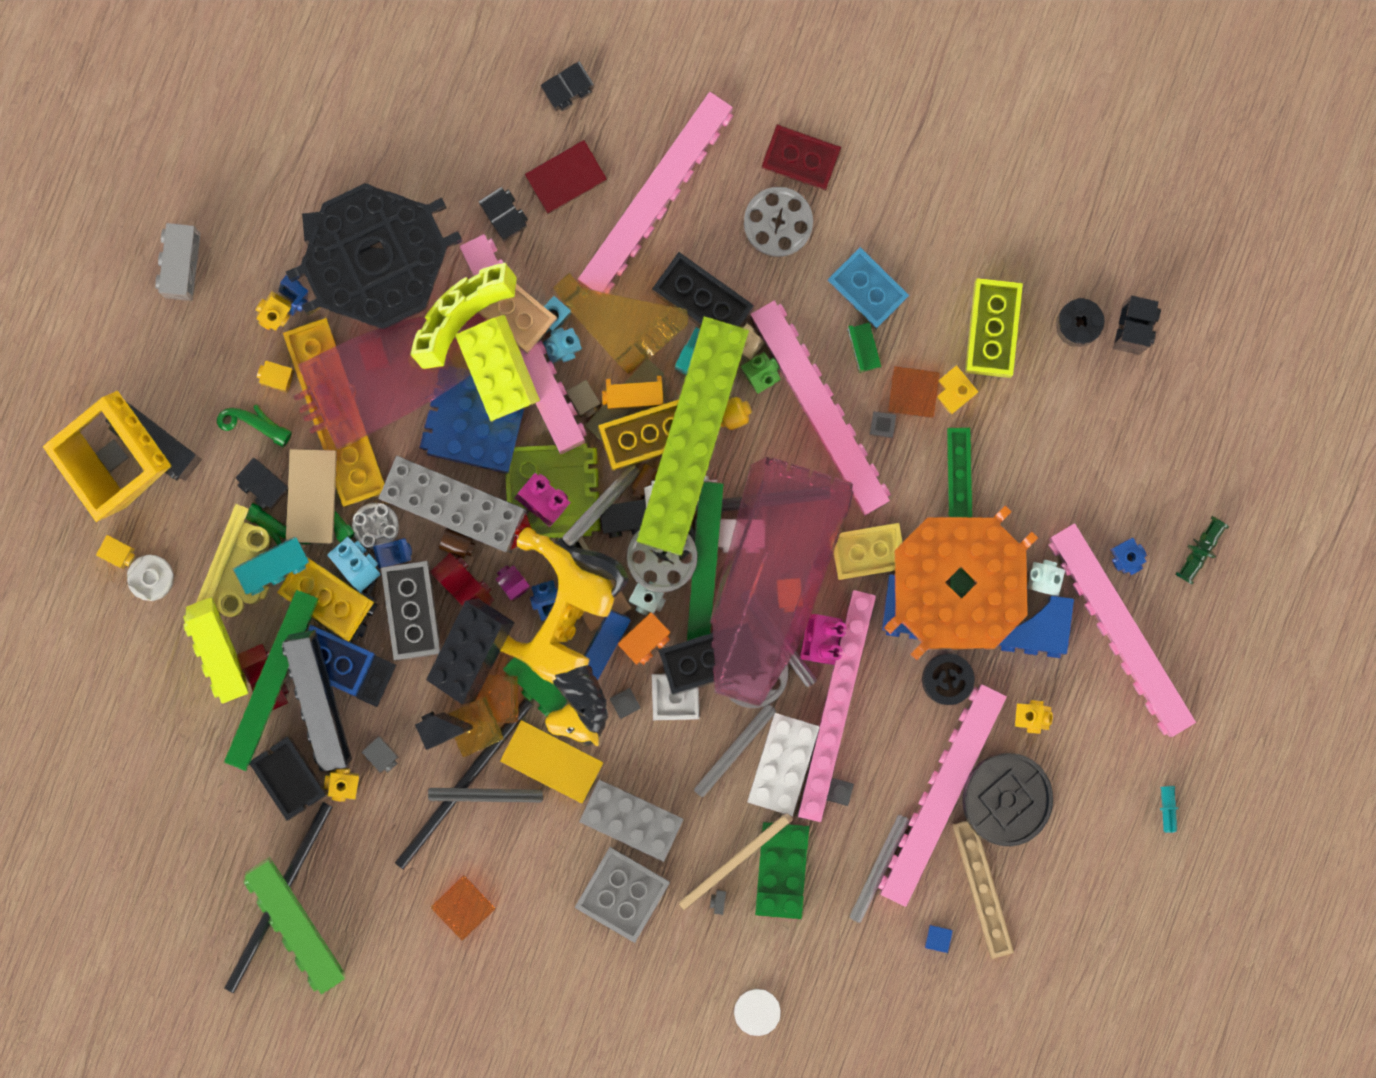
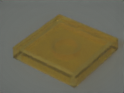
(485, 731)

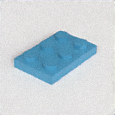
(868, 288)

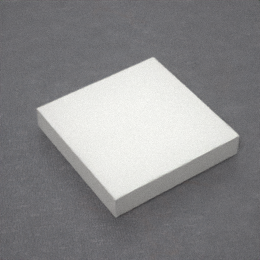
(670, 707)

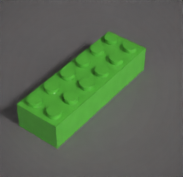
(295, 926)

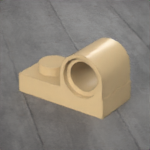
(752, 344)

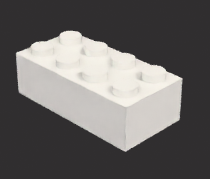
(783, 764)

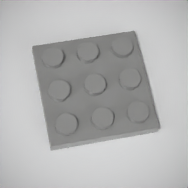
(622, 894)

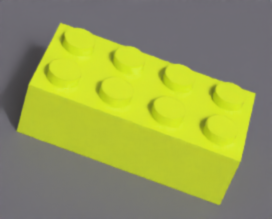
(993, 328)
(497, 367)
(216, 650)

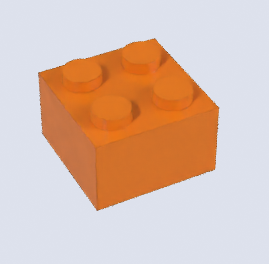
(644, 639)

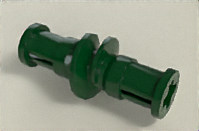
(1202, 550)

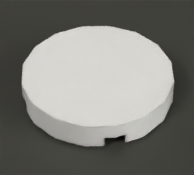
(150, 577)
(757, 1012)

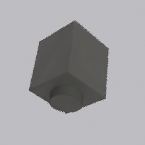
(381, 755)

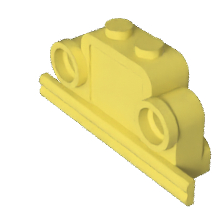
(237, 546)

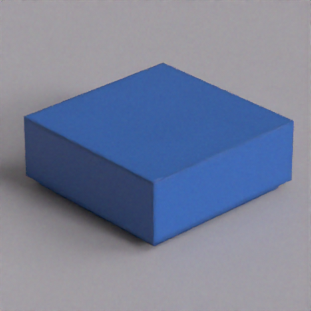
(938, 938)

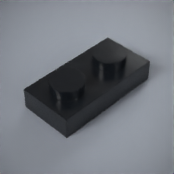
(376, 681)

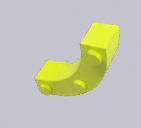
(456, 308)

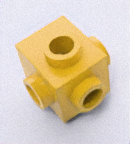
(275, 304)
(1033, 716)
(348, 790)

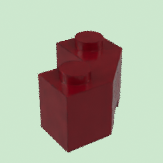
(459, 582)
(252, 664)

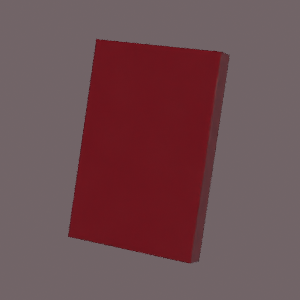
(801, 157)
(565, 177)

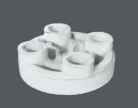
(375, 525)

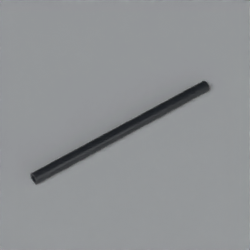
(465, 781)
(289, 876)

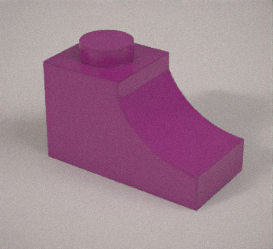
(512, 582)

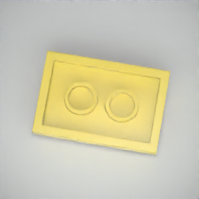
(866, 551)

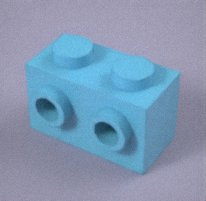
(353, 563)

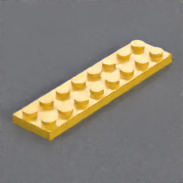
(356, 467)

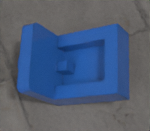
(294, 292)
(392, 553)

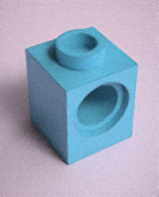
(557, 306)

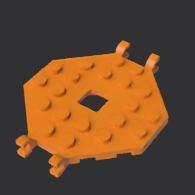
(934, 609)

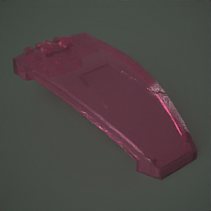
(376, 381)

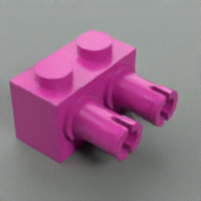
(542, 499)
(822, 639)

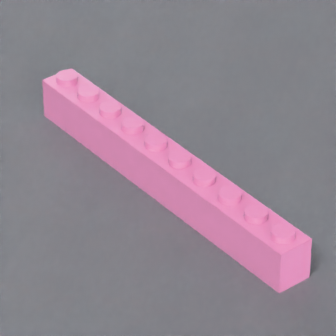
(656, 193)
(552, 405)
(819, 407)
(1121, 630)
(836, 707)
(942, 795)

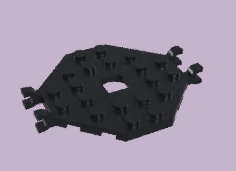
(357, 222)

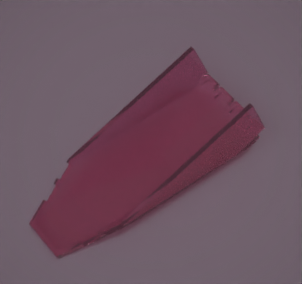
(773, 573)

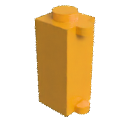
(633, 395)

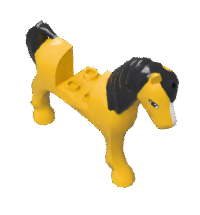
(582, 586)

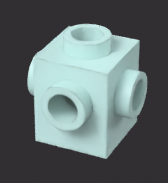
(1046, 578)
(644, 607)

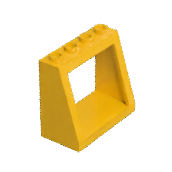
(86, 471)

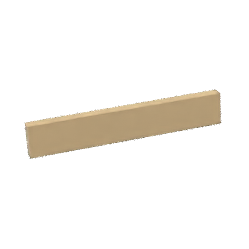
(735, 861)
(983, 890)

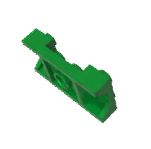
(782, 872)

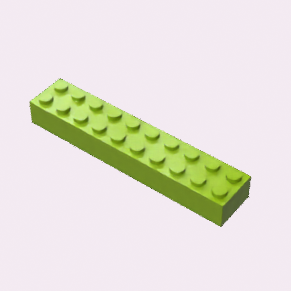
(692, 436)

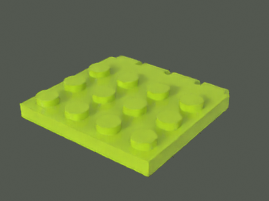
(565, 472)

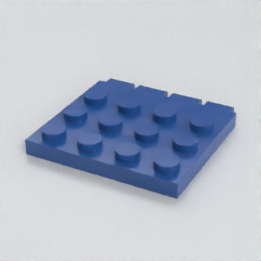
(465, 432)

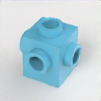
(562, 345)

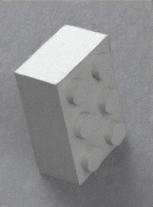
(178, 261)

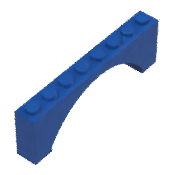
(1044, 632)

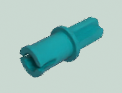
(1169, 809)

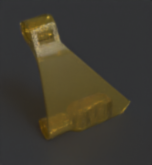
(622, 325)

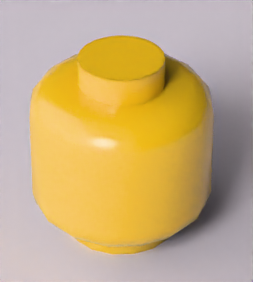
(736, 413)

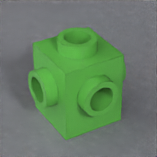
(761, 372)

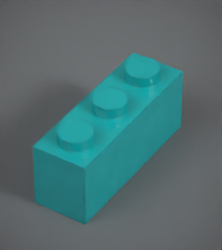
(271, 566)

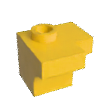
(957, 390)

